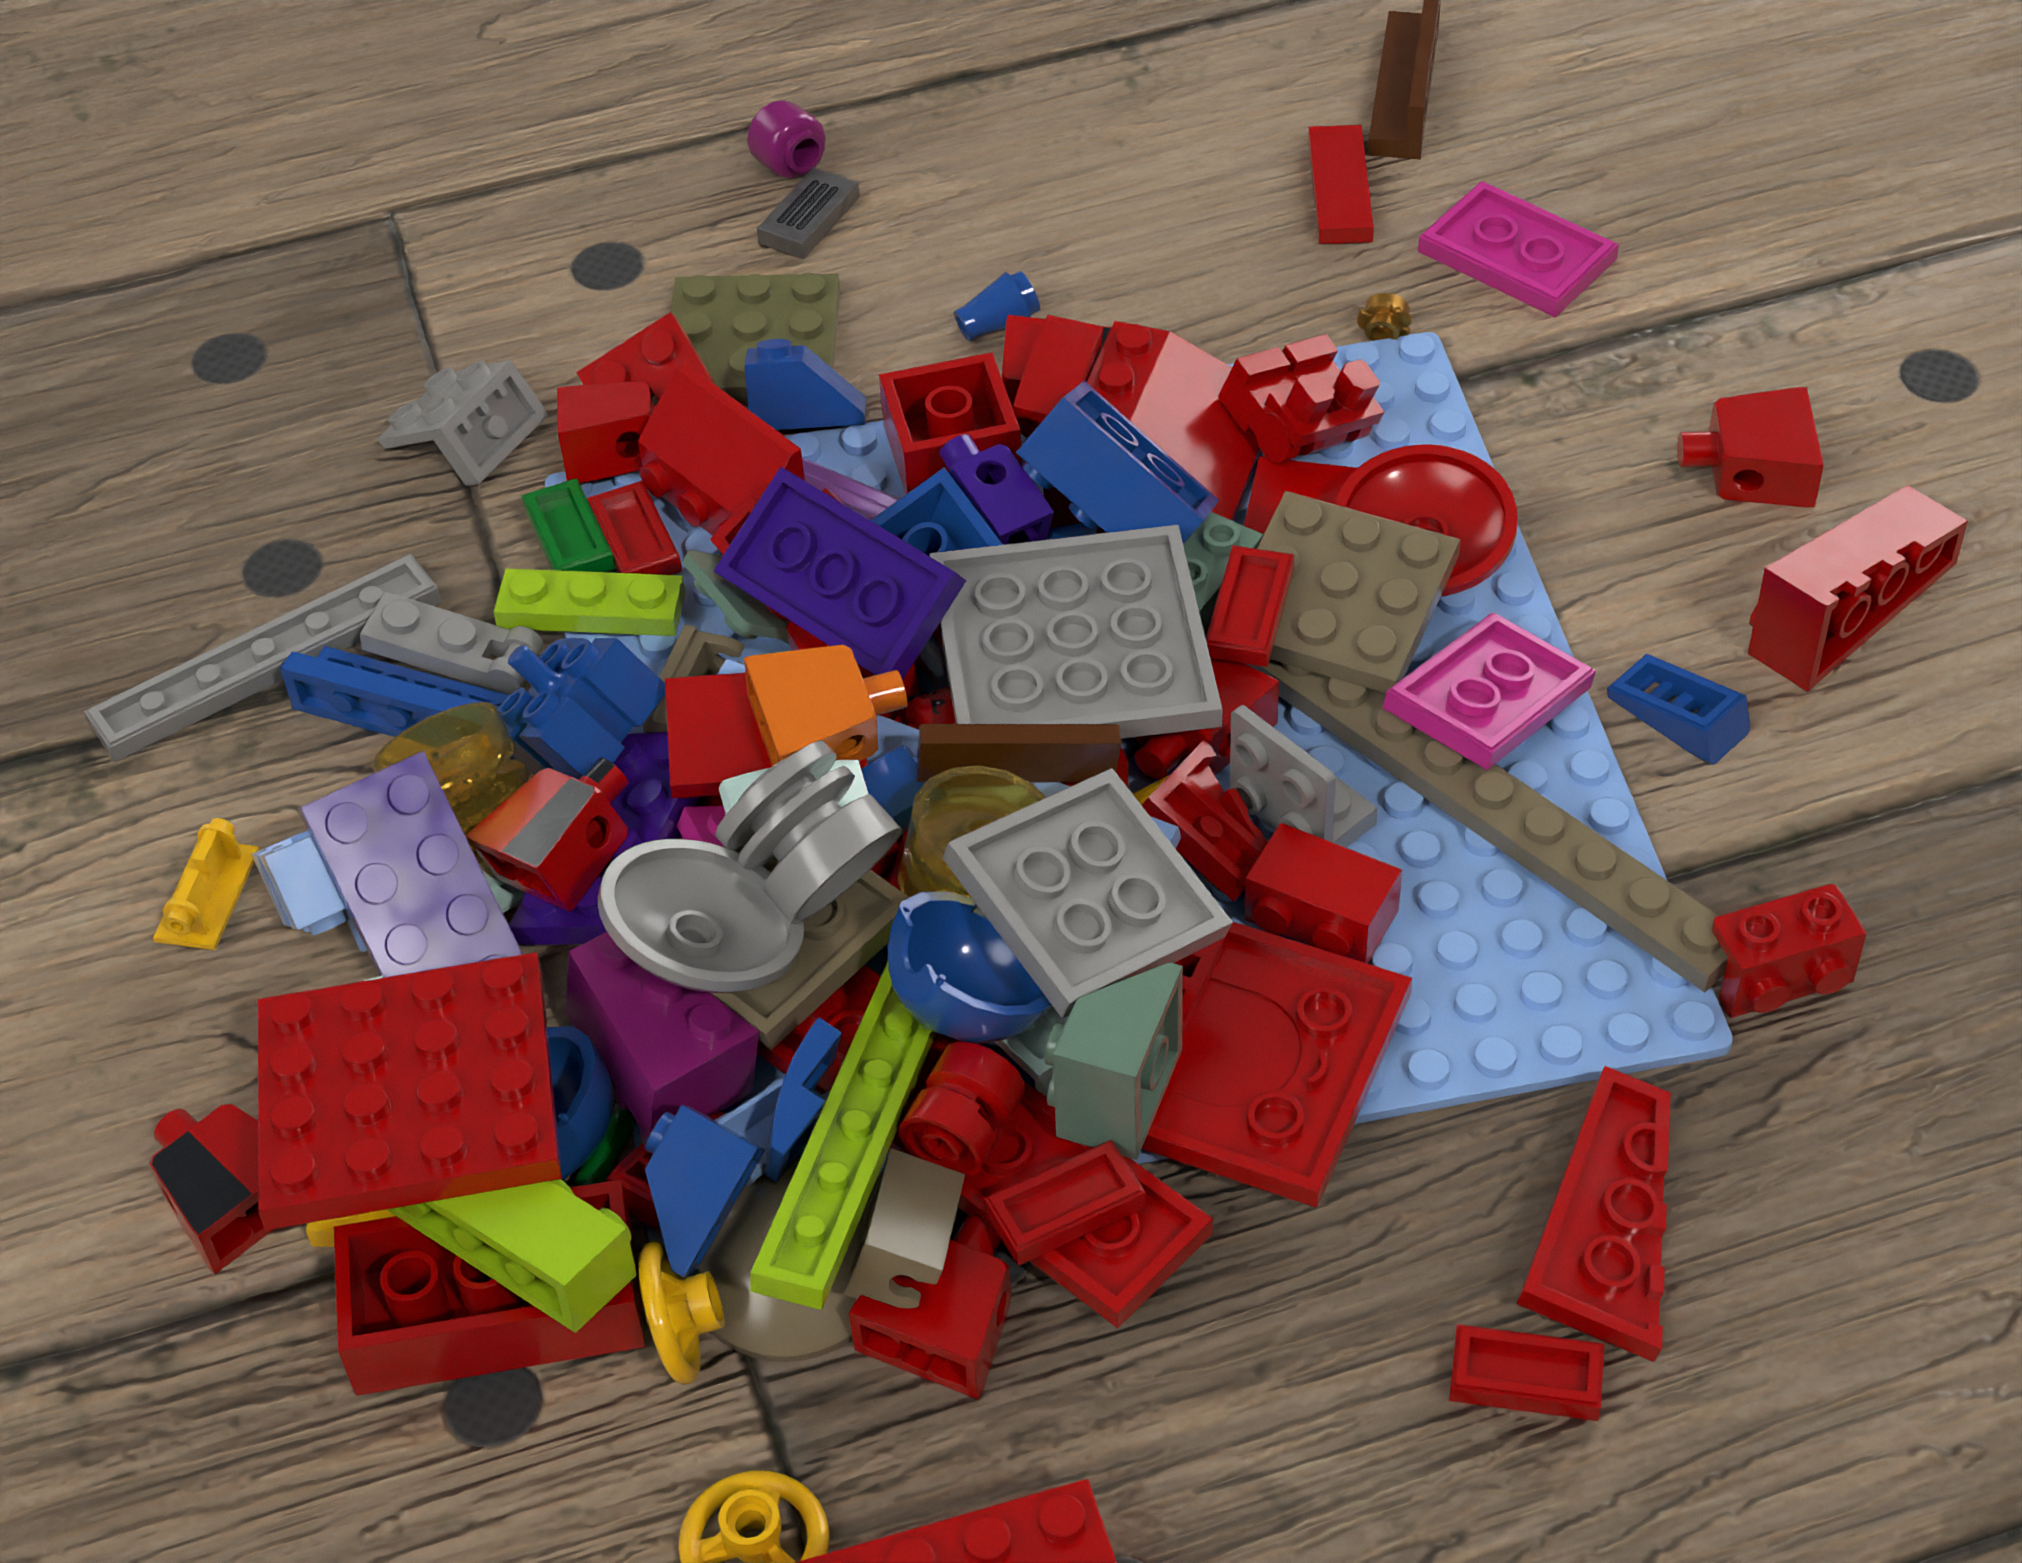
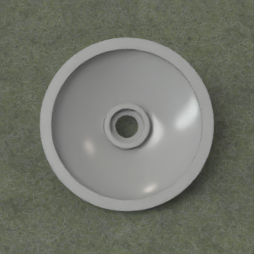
(696, 917)

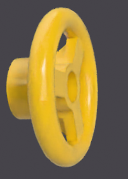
(678, 1311)
(748, 1503)

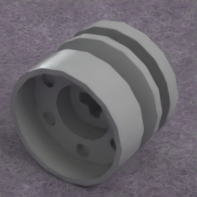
(797, 820)

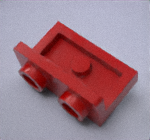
(1788, 950)

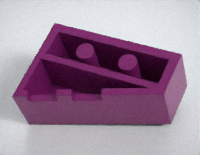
(658, 1038)

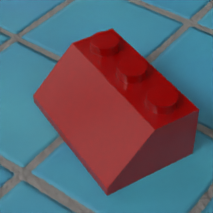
(709, 451)

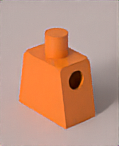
(819, 697)

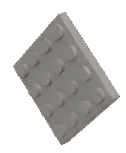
(1080, 635)

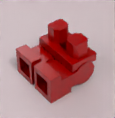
(1301, 398)

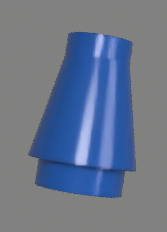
(991, 307)

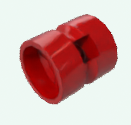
(962, 1108)

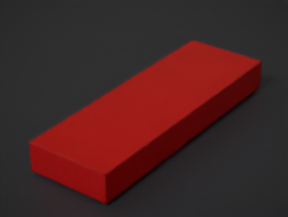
(1340, 184)

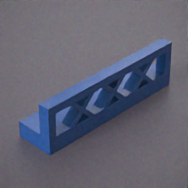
(373, 691)

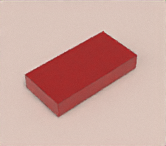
(635, 531)
(1249, 605)
(1064, 1202)
(1527, 1372)

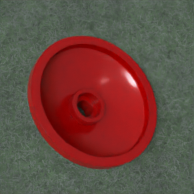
(1445, 494)

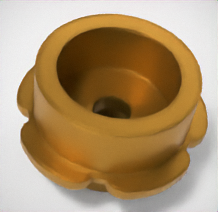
(1385, 317)

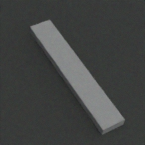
(249, 661)

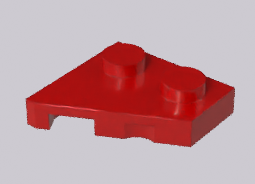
(1211, 822)

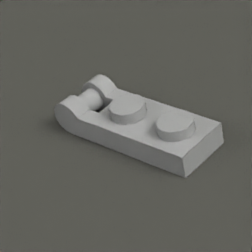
(446, 642)

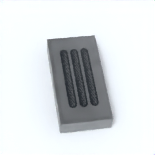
(808, 213)

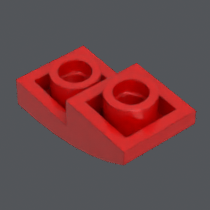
(1056, 365)

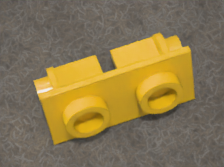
(207, 889)

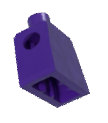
(998, 490)

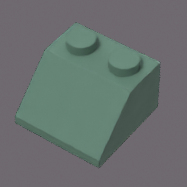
(1116, 1059)

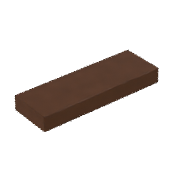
(1025, 750)

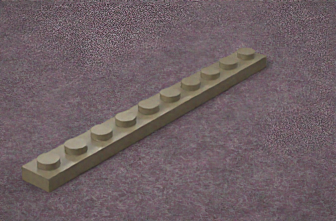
(1519, 824)

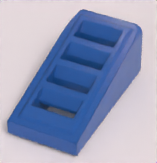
(1708, 733)

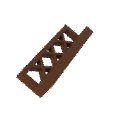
(1404, 83)

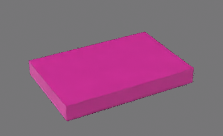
(1518, 248)
(1489, 690)

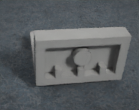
(471, 417)
(1291, 786)

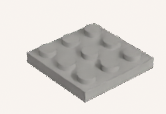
(1086, 889)

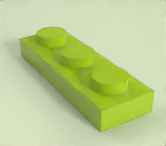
(590, 602)

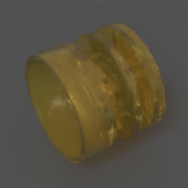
(469, 757)

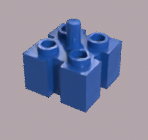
(578, 704)

